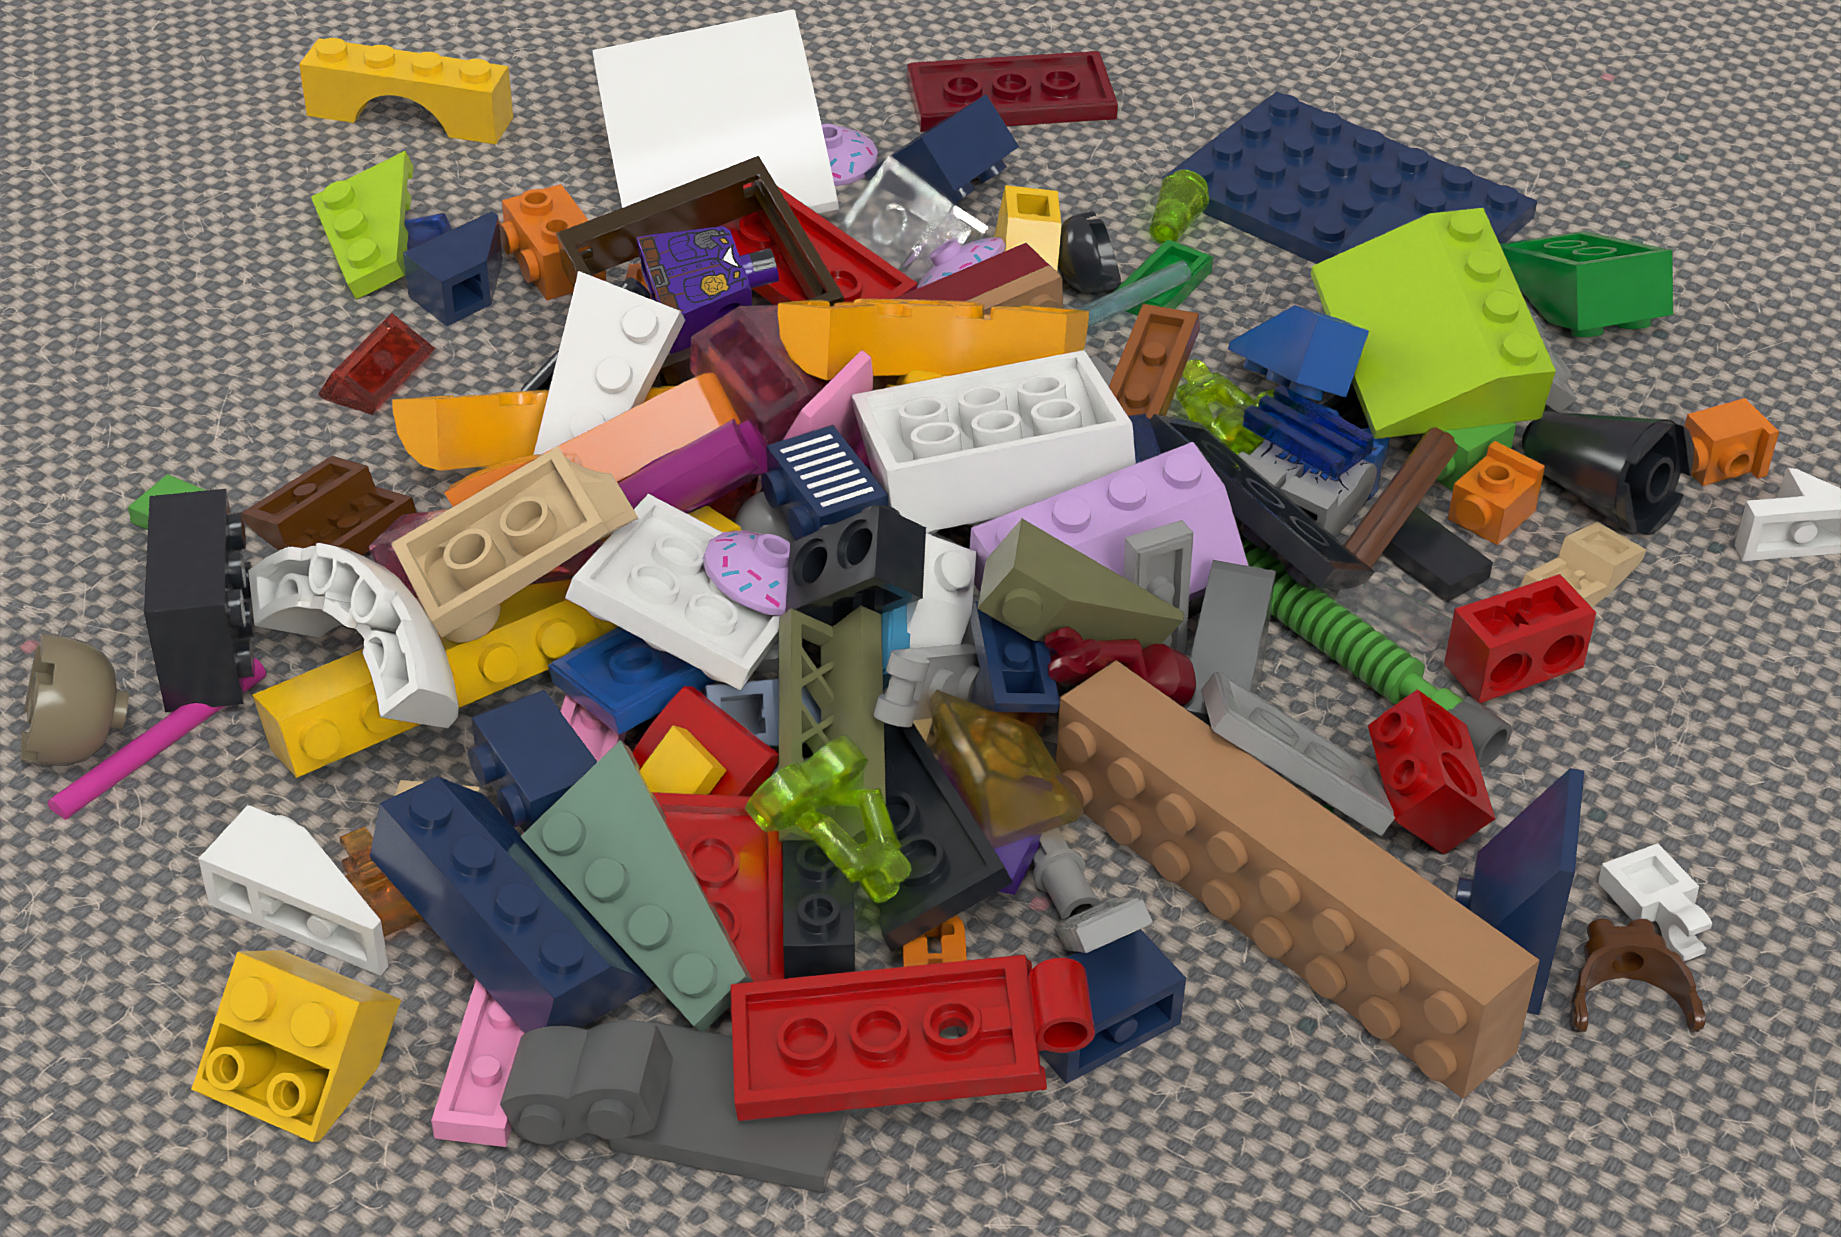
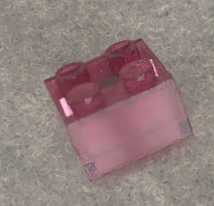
(755, 369)

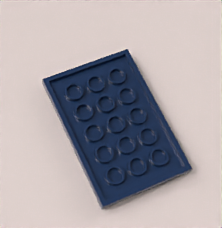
(1314, 178)

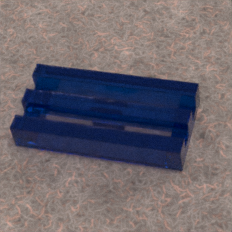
(1308, 431)

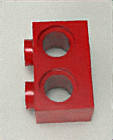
(1519, 638)
(1430, 772)

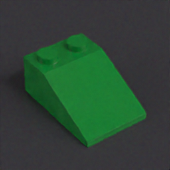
(1593, 280)

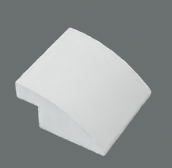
(712, 101)

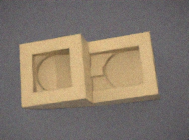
(1591, 562)

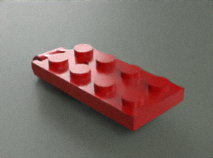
(879, 1041)

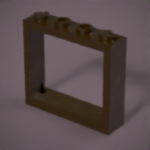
(694, 206)

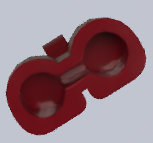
(1156, 664)

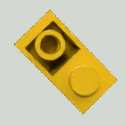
(1033, 218)

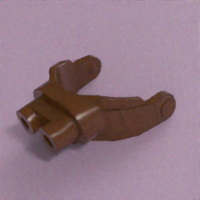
(1637, 955)

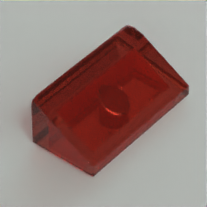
(377, 367)

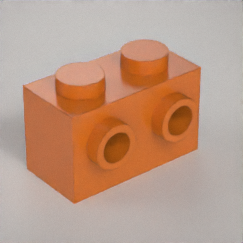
(531, 236)

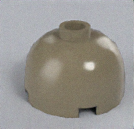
(70, 702)

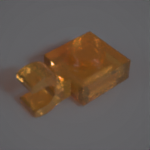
(373, 884)

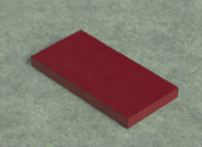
(1020, 88)

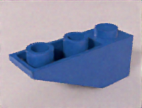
(1304, 351)

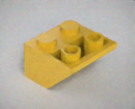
(293, 1041)

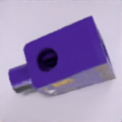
(701, 275)

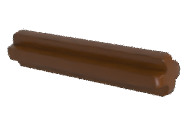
(1401, 495)

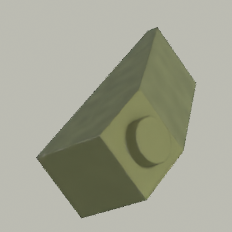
(1047, 585)

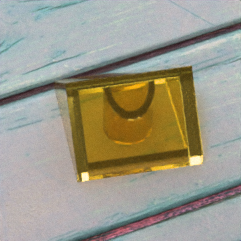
(1000, 771)

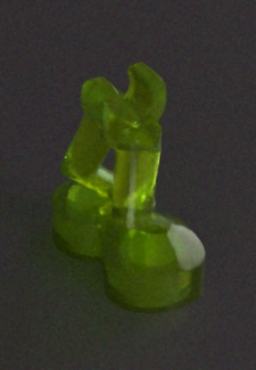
(1210, 387)
(826, 781)

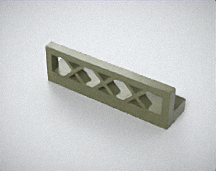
(843, 689)

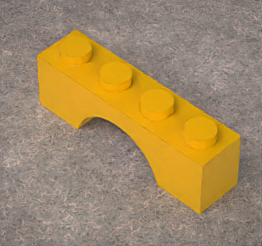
(464, 95)

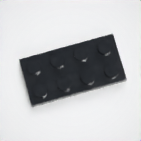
(1268, 514)

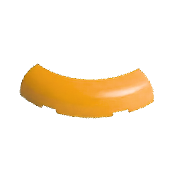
(924, 335)
(473, 429)

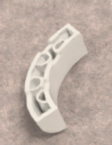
(332, 586)

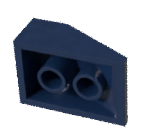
(1528, 873)

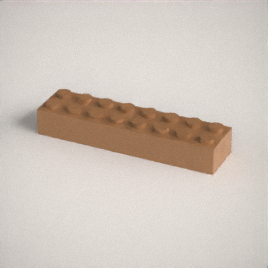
(1296, 879)

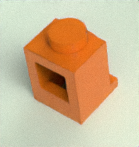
(1730, 442)
(1496, 493)

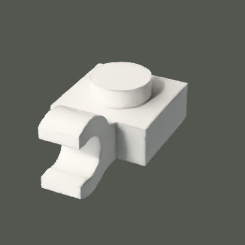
(1656, 888)

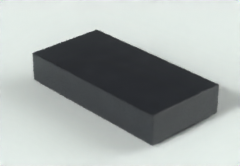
(1437, 556)

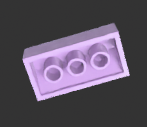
(1128, 502)

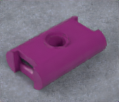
(701, 469)

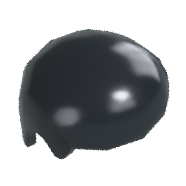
(1087, 255)

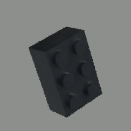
(197, 599)

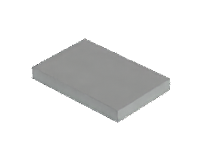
(1297, 752)

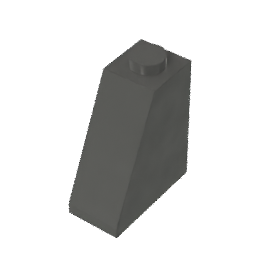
(1231, 628)

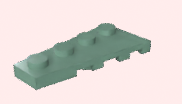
(633, 877)

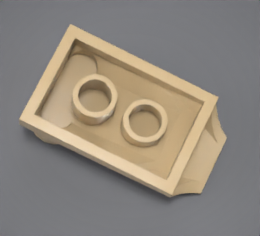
(507, 540)

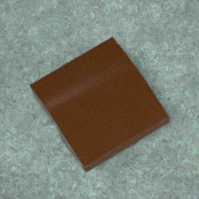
(328, 506)

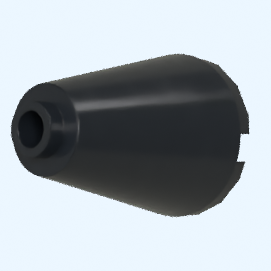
(1614, 463)

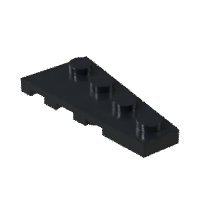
(938, 837)

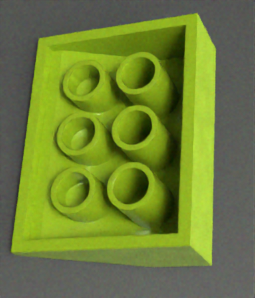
(1443, 324)

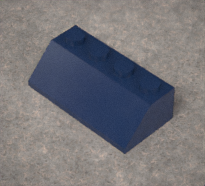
(501, 908)

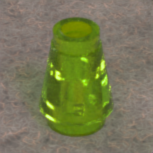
(1178, 205)

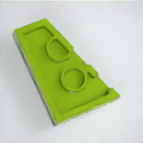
(367, 223)

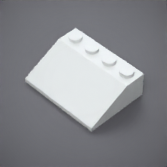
(993, 439)

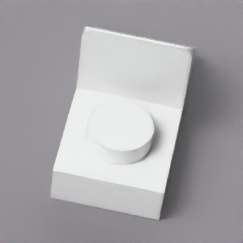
(1796, 524)

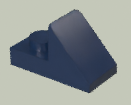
(1011, 669)

